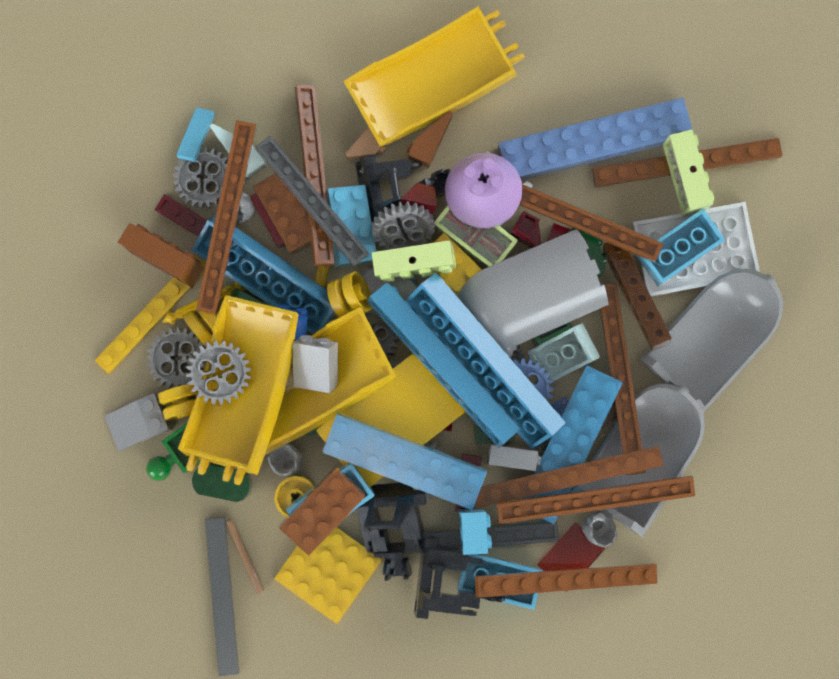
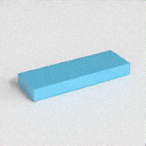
(195, 134)

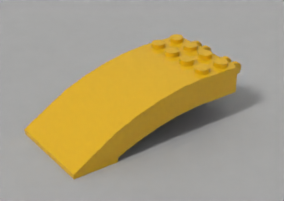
(433, 77)
(360, 373)
(407, 406)
(241, 430)

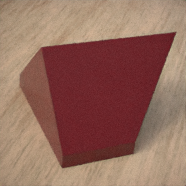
(422, 195)
(527, 230)

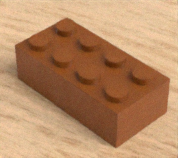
(285, 212)
(161, 254)
(322, 510)

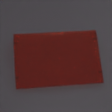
(571, 552)

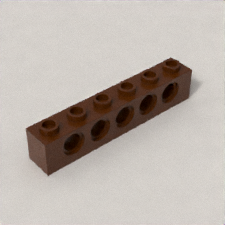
(637, 296)

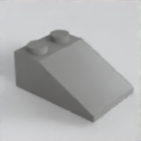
(137, 422)

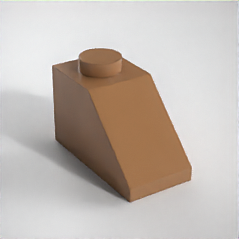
(365, 147)

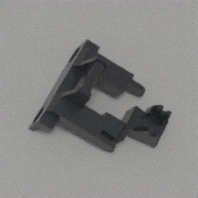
(392, 171)
(406, 515)
(439, 560)

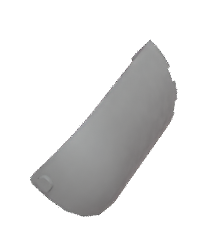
(535, 290)
(719, 334)
(668, 420)

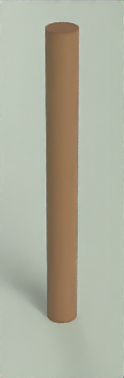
(245, 557)

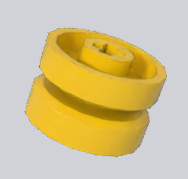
(349, 294)
(201, 326)
(181, 401)
(288, 488)

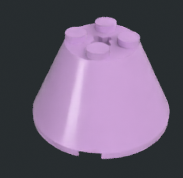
(483, 190)

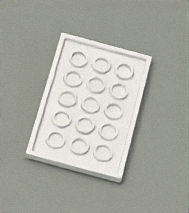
(732, 254)

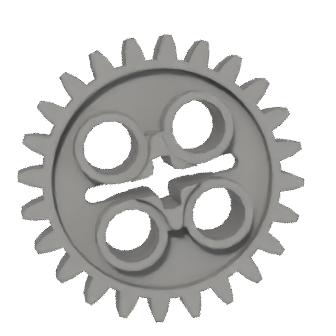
(186, 178)
(415, 221)
(160, 358)
(224, 390)

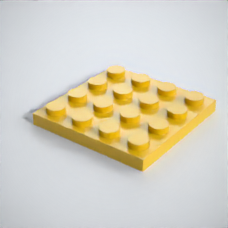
(330, 574)

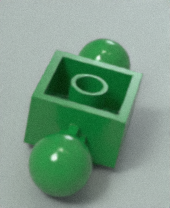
(159, 467)

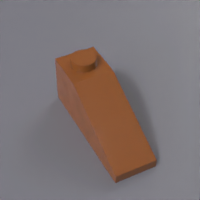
(428, 142)

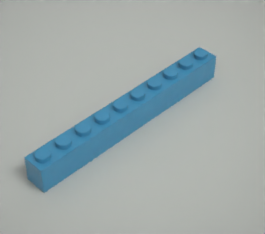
(443, 364)

